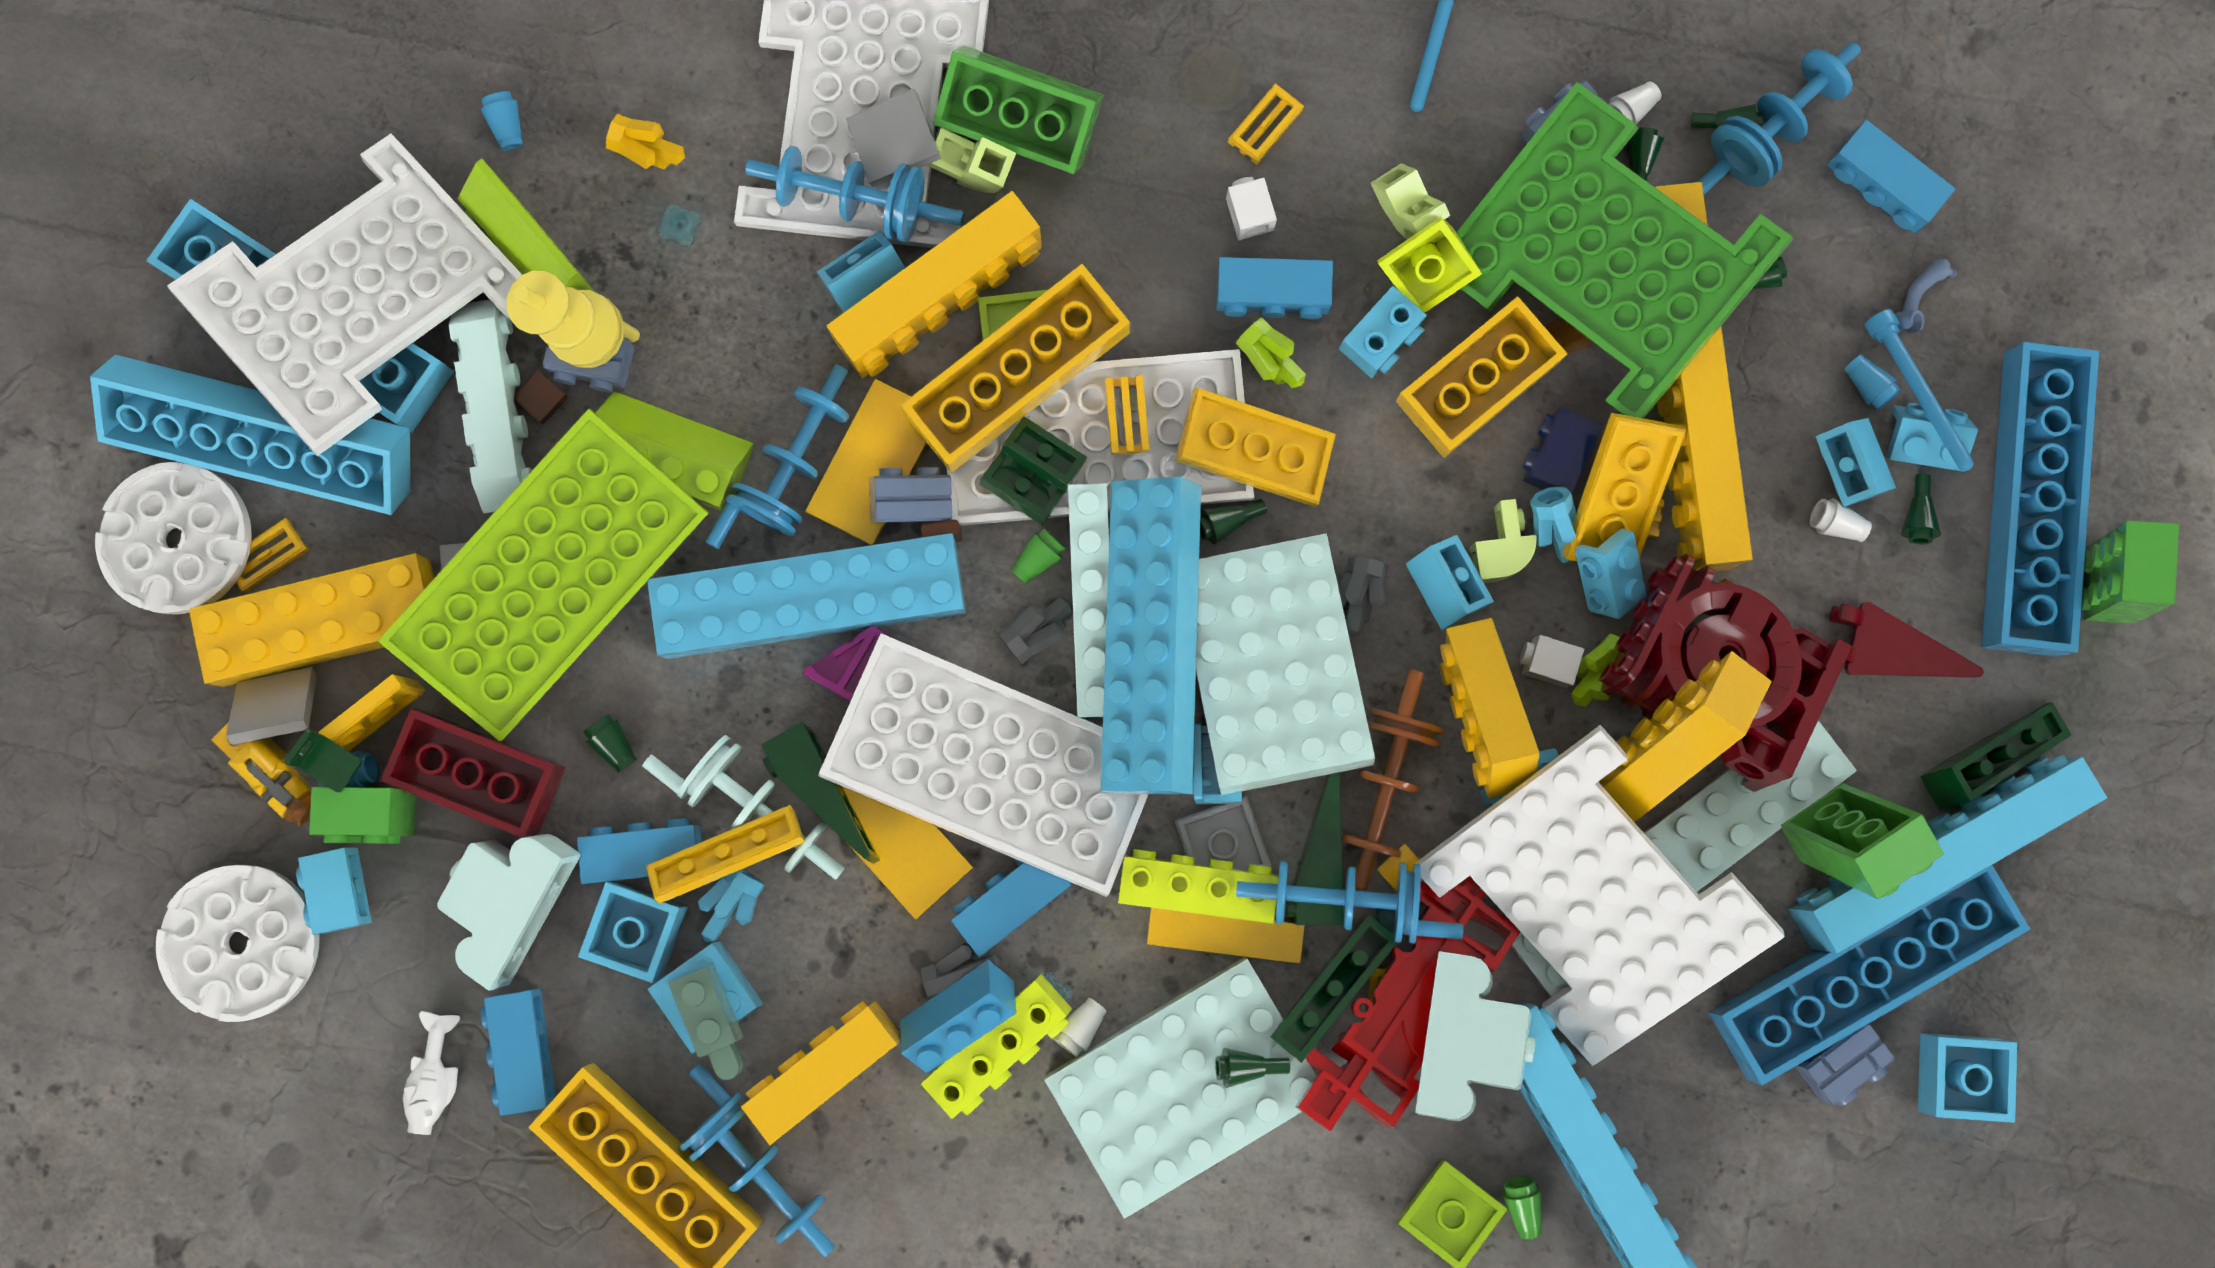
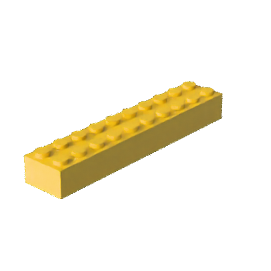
(1707, 466)

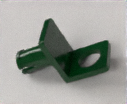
(323, 760)

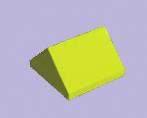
(1430, 265)

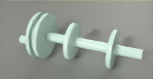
(711, 773)

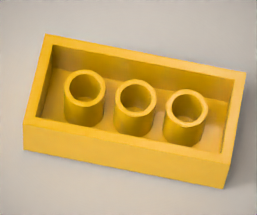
(1481, 377)
(1488, 707)
(816, 1077)

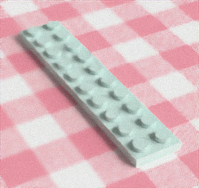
(1723, 826)

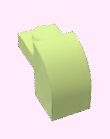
(976, 165)
(1407, 201)
(1509, 553)

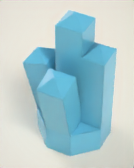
(1553, 518)
(730, 894)

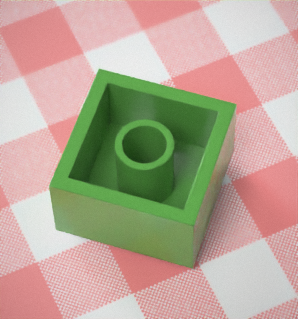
(375, 813)

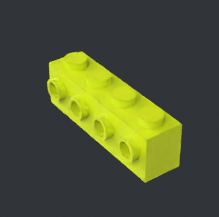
(1194, 887)
(986, 1062)

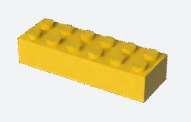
(937, 286)
(1016, 368)
(305, 620)
(1686, 734)
(645, 1172)

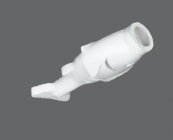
(430, 1084)

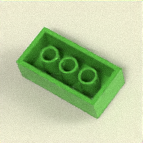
(1017, 109)
(2131, 572)
(1862, 840)

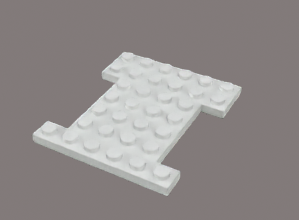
(842, 64)
(346, 295)
(1600, 900)

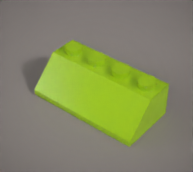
(513, 228)
(688, 452)

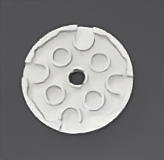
(211, 546)
(196, 949)

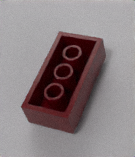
(472, 774)

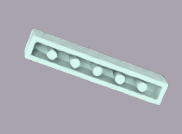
(1089, 591)

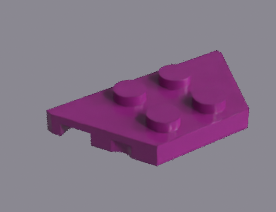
(845, 665)

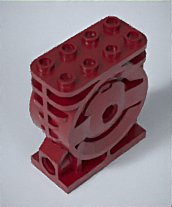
(1656, 664)

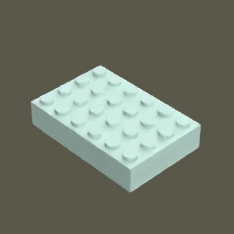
(1278, 667)
(1151, 1092)

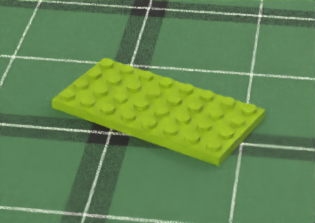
(543, 575)

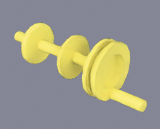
(573, 322)

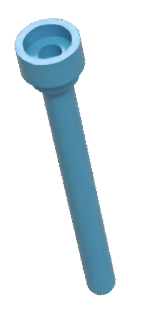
(1431, 55)
(1885, 329)

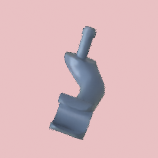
(1911, 318)

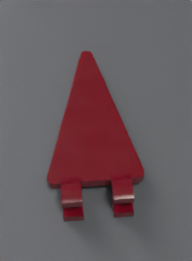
(1893, 648)

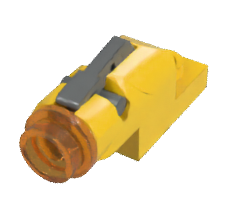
(273, 780)

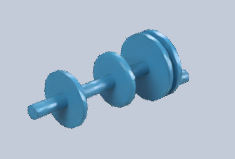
(1749, 150)
(901, 202)
(765, 506)
(1404, 902)
(717, 1129)

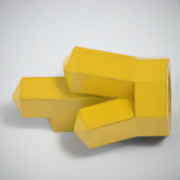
(642, 143)

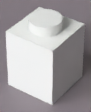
(1250, 207)
(1551, 661)

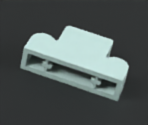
(504, 902)
(1469, 1040)

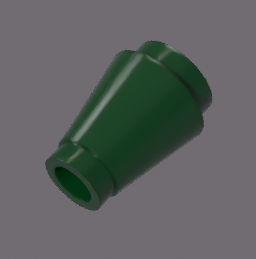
(610, 743)

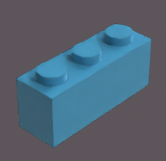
(1890, 177)
(1274, 287)
(625, 855)
(1005, 905)
(957, 1016)
(518, 1051)

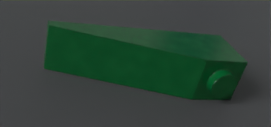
(1995, 757)
(797, 760)
(1321, 859)
(1334, 987)

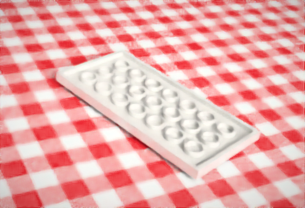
(1080, 419)
(983, 765)

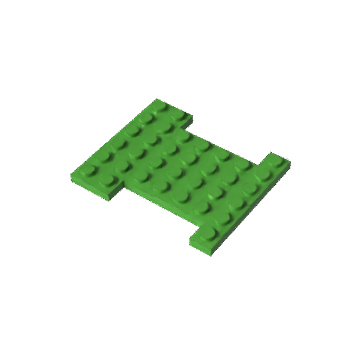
(1611, 250)

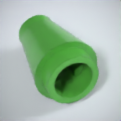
(1039, 555)
(1524, 1205)

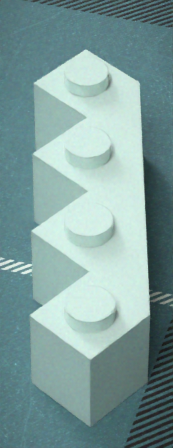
(489, 390)

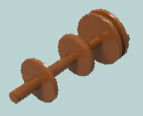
(1404, 730)

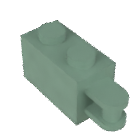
(709, 1020)

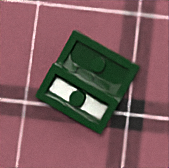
(1033, 470)

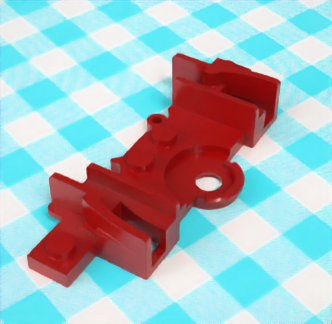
(1395, 1026)

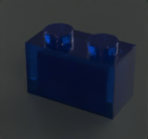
(1562, 450)

